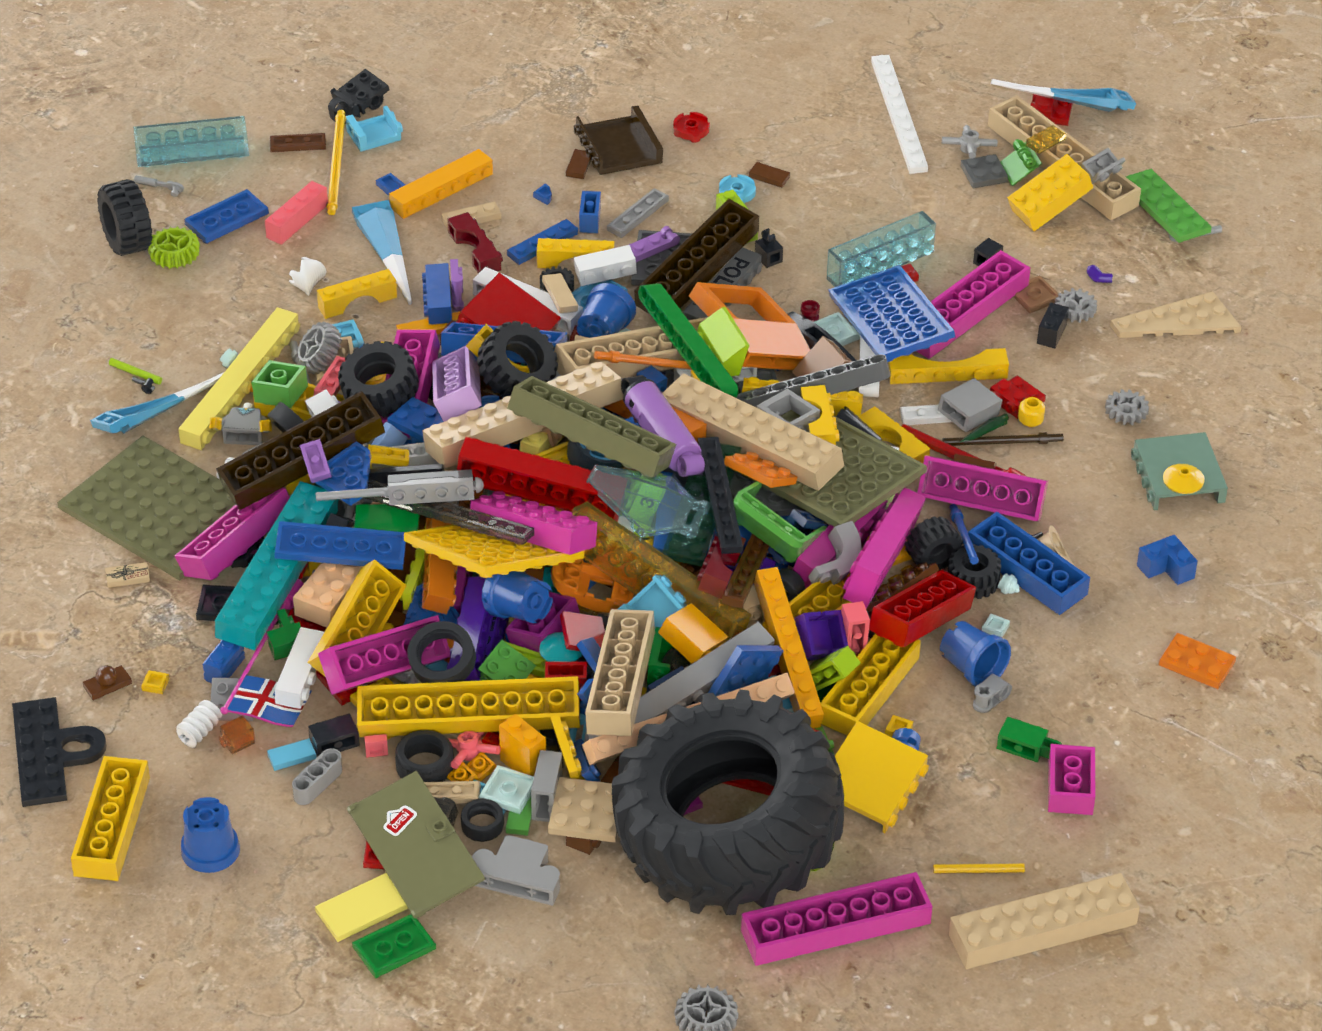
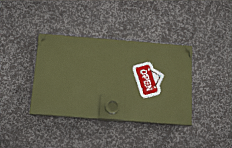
(416, 844)

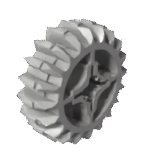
(318, 347)
(692, 1006)

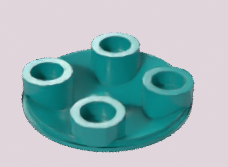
(554, 649)

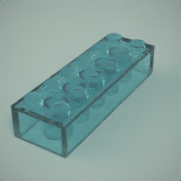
(191, 141)
(882, 249)

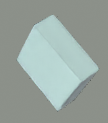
(996, 625)

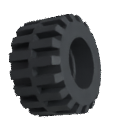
(933, 542)
(983, 575)

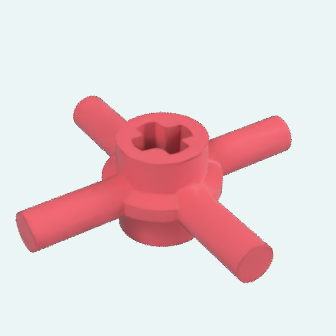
(469, 746)

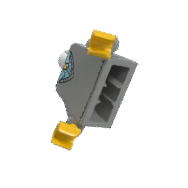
(242, 425)

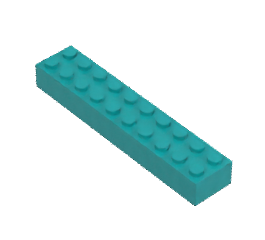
(268, 579)

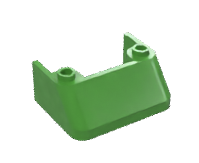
(770, 526)

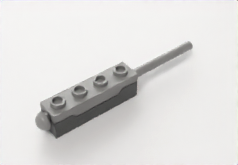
(417, 488)

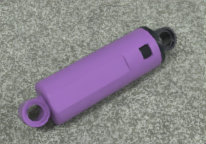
(657, 416)

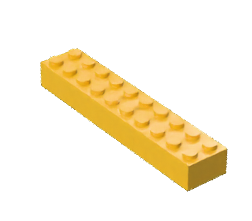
(466, 705)

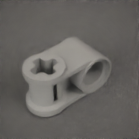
(990, 693)

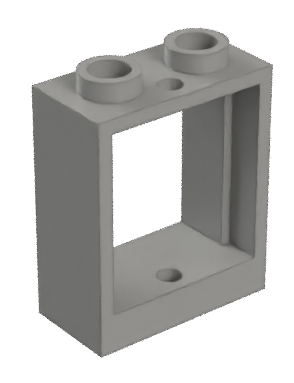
(789, 401)

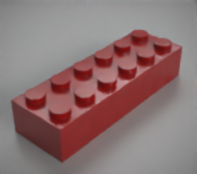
(922, 608)

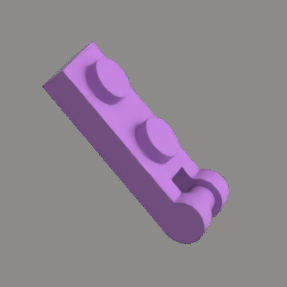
(654, 243)

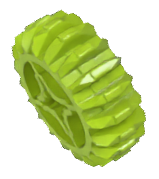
(174, 247)

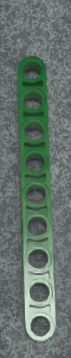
(686, 338)

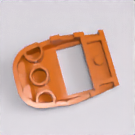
(574, 580)

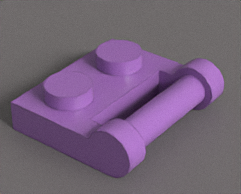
(456, 285)

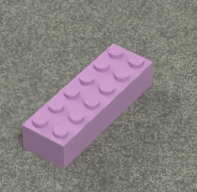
(456, 383)

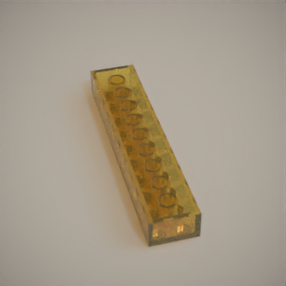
(635, 562)

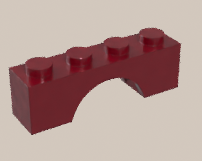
(465, 230)
(714, 573)

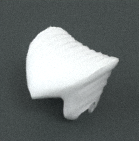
(310, 273)

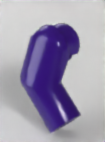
(1097, 275)

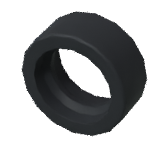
(482, 833)

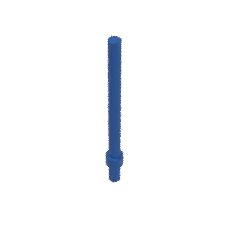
(957, 517)

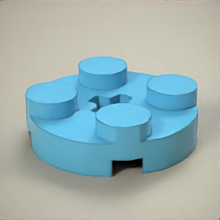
(742, 182)

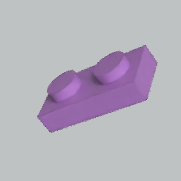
(315, 461)

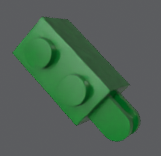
(1024, 740)

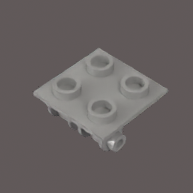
(220, 693)

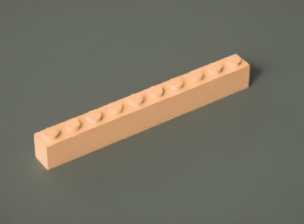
(611, 746)

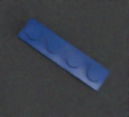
(528, 249)

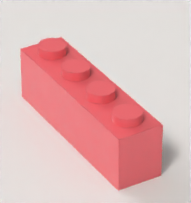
(296, 212)

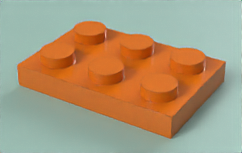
(760, 470)
(1197, 660)

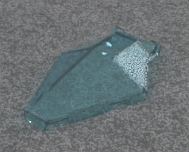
(647, 502)

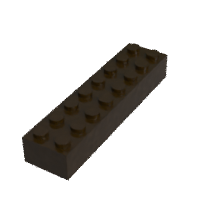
(704, 252)
(281, 458)

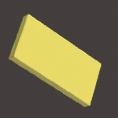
(361, 907)

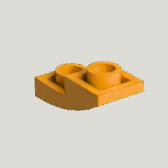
(476, 769)

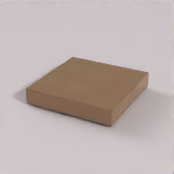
(1036, 295)

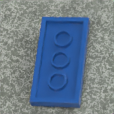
(226, 216)

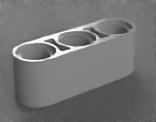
(317, 776)

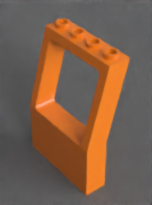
(772, 342)

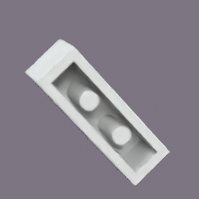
(605, 265)

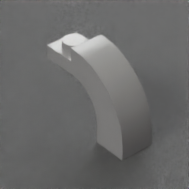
(847, 548)

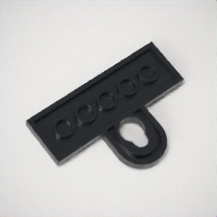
(42, 752)

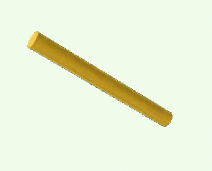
(979, 868)

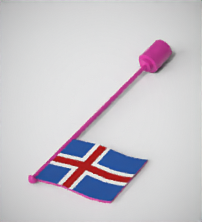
(256, 695)

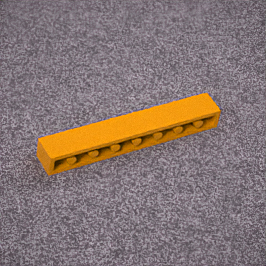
(786, 636)

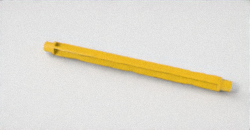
(332, 204)

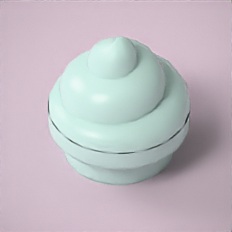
(228, 357)
(1008, 584)

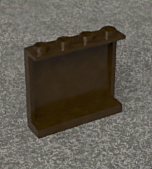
(620, 142)

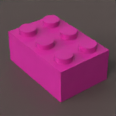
(1071, 779)

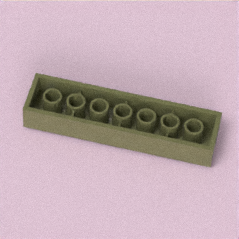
(591, 426)

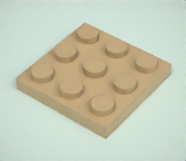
(583, 810)

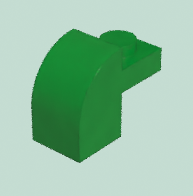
(282, 639)

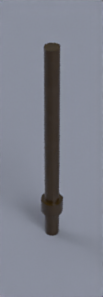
(1041, 438)

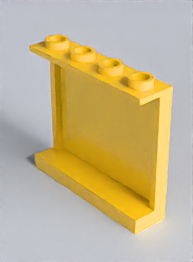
(878, 773)

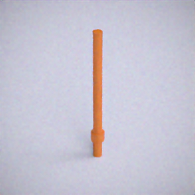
(616, 357)

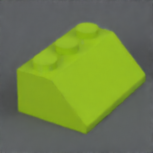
(725, 340)

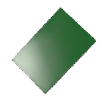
(385, 518)
(394, 945)

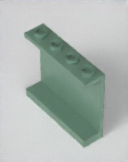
(1159, 453)

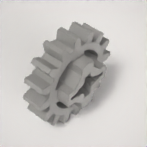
(1079, 303)
(1127, 407)

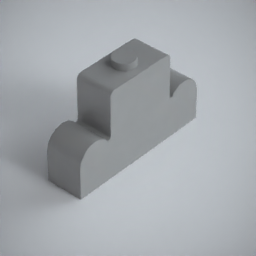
(519, 870)

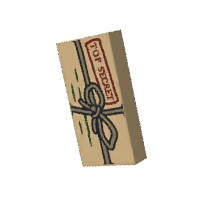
(127, 575)

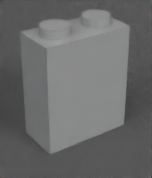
(969, 405)
(545, 784)

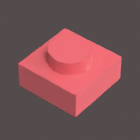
(376, 745)

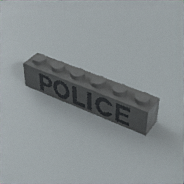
(738, 271)

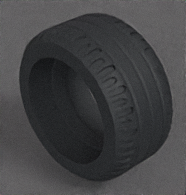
(424, 742)

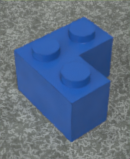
(1167, 556)

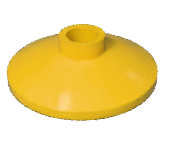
(1183, 478)

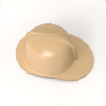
(1053, 541)

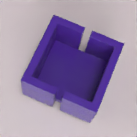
(821, 633)

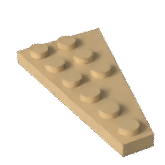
(1182, 317)

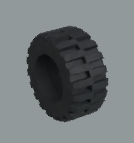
(124, 217)
(525, 342)
(378, 360)

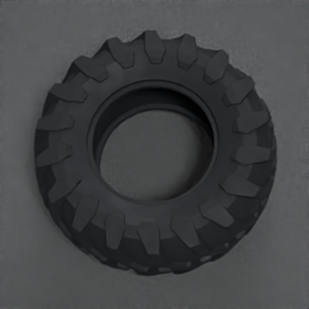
(741, 857)

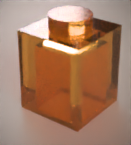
(237, 735)

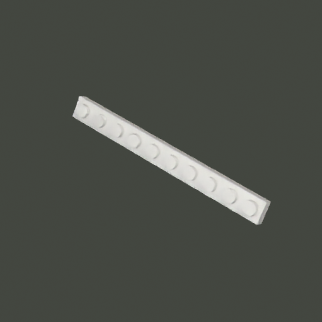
(899, 114)

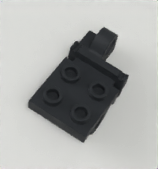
(358, 94)

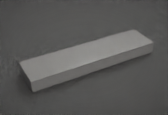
(637, 213)

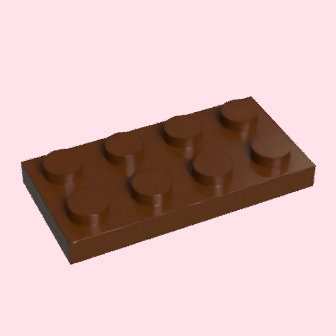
(897, 583)

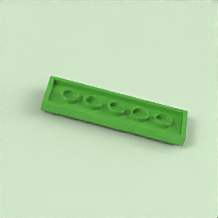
(1168, 207)

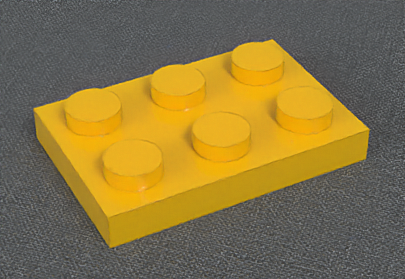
(567, 747)

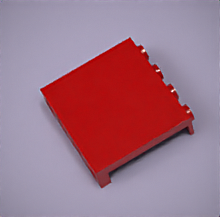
(506, 302)

